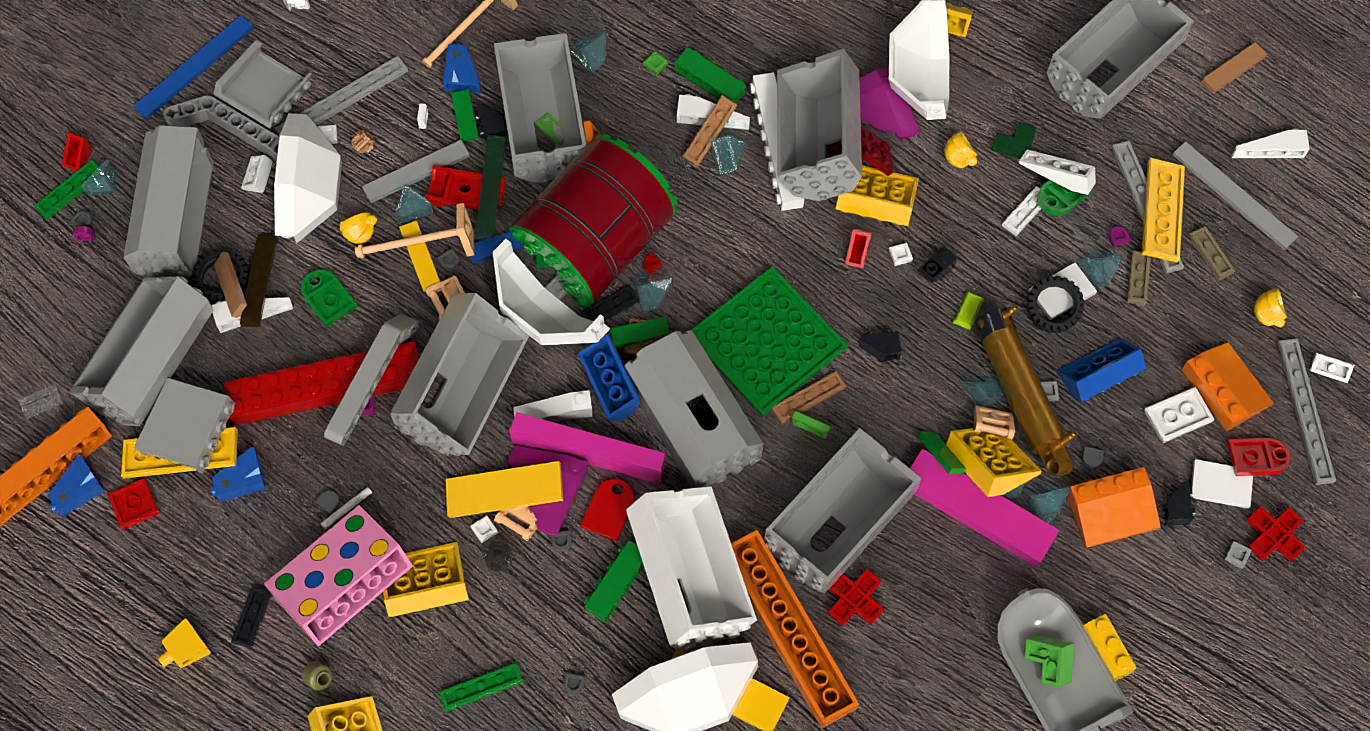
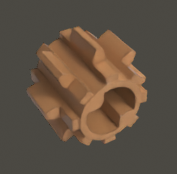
(363, 141)

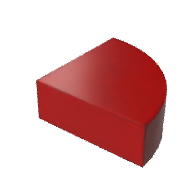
(651, 264)

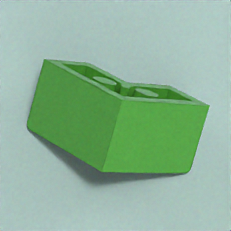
(1055, 656)

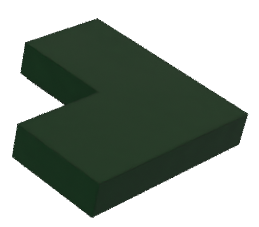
(1016, 145)

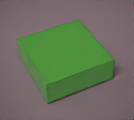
(655, 63)

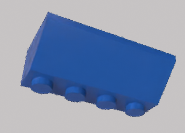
(1102, 369)
(610, 379)

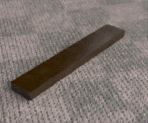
(258, 280)

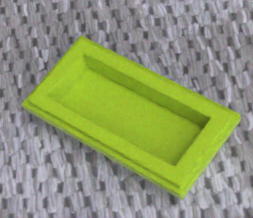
(968, 310)

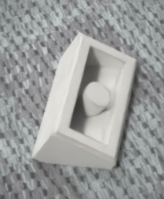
(257, 173)
(1331, 367)

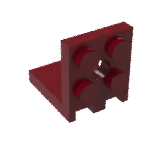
(872, 151)

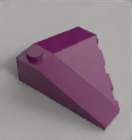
(884, 107)
(574, 471)

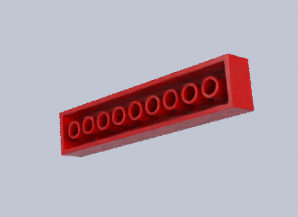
(311, 385)

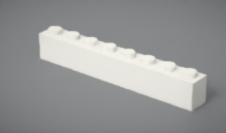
(765, 92)

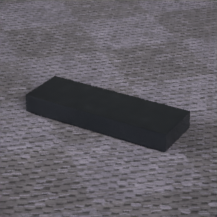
(611, 305)
(251, 617)

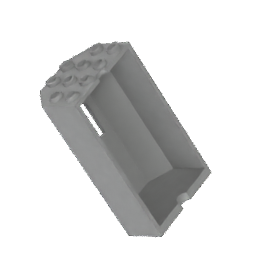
(1128, 36)
(534, 81)
(816, 108)
(169, 203)
(143, 349)
(475, 355)
(670, 376)
(857, 488)

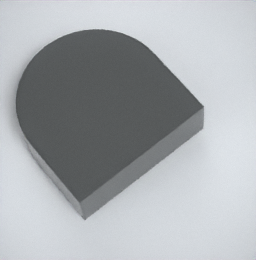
(81, 219)
(449, 260)
(1092, 457)
(328, 501)
(562, 542)
(574, 684)

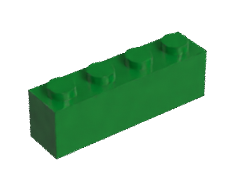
(709, 76)
(615, 583)

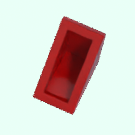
(76, 151)
(858, 248)

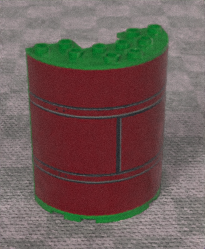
(596, 216)

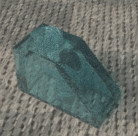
(1047, 505)

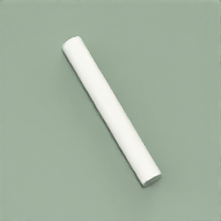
(345, 508)

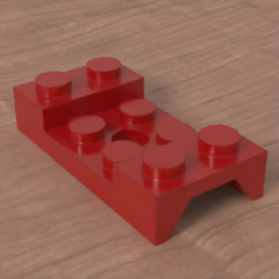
(446, 188)

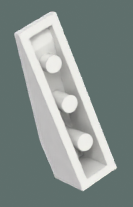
(696, 111)
(1285, 144)
(1067, 173)
(226, 322)
(560, 407)

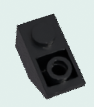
(490, 121)
(938, 265)
(882, 346)
(1178, 508)

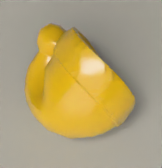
(959, 151)
(358, 228)
(1270, 308)

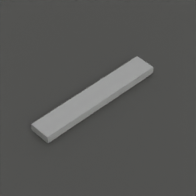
(415, 171)

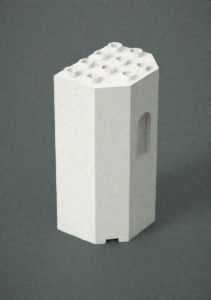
(687, 541)

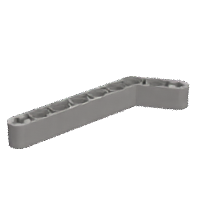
(179, 116)
(368, 376)

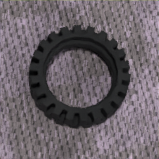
(207, 262)
(1068, 286)

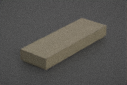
(1211, 253)
(1138, 278)

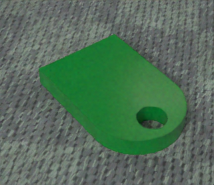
(1062, 198)
(328, 297)

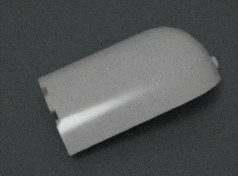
(1093, 694)

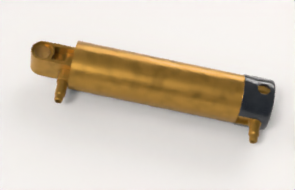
(1024, 389)

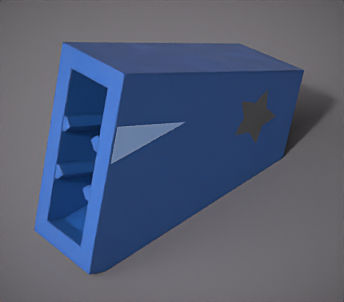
(459, 70)
(239, 479)
(74, 488)

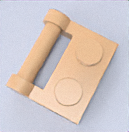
(448, 287)
(994, 421)
(522, 514)

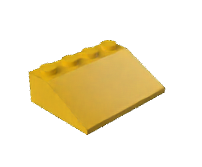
(881, 196)
(992, 460)
(430, 583)
(346, 716)

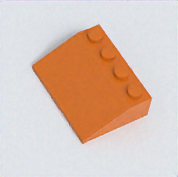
(1226, 385)
(1114, 507)

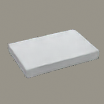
(1056, 300)
(1178, 414)
(1220, 484)

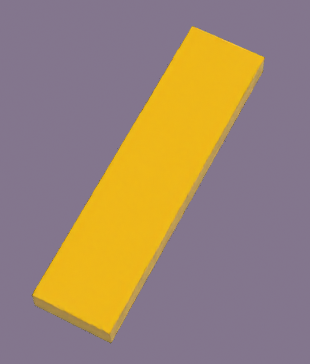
(420, 256)

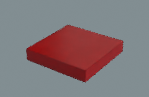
(133, 503)

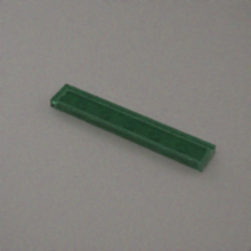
(490, 187)

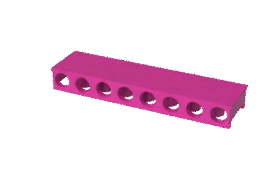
(589, 447)
(989, 516)

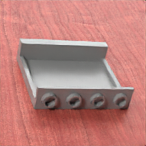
(261, 86)
(185, 424)

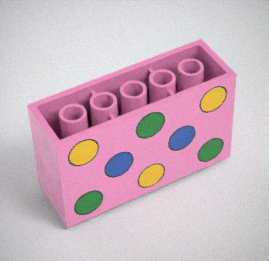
(338, 575)

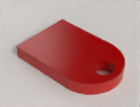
(1258, 456)
(608, 510)

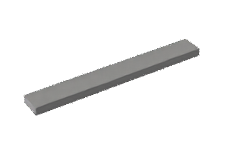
(354, 91)
(1136, 183)
(1235, 196)
(1306, 412)

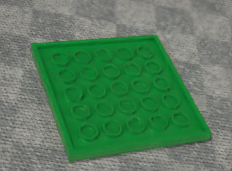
(768, 341)

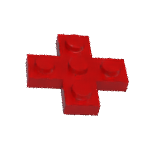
(1275, 534)
(856, 598)

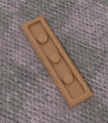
(1234, 67)
(710, 130)
(230, 284)
(808, 397)

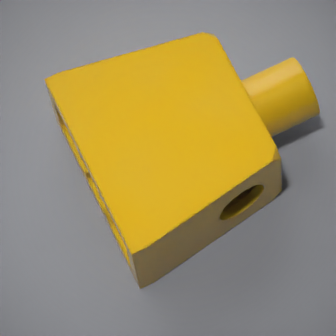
(183, 646)

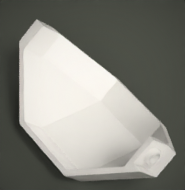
(921, 59)
(304, 178)
(535, 308)
(689, 690)

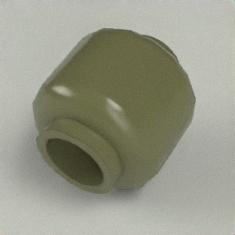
(317, 675)

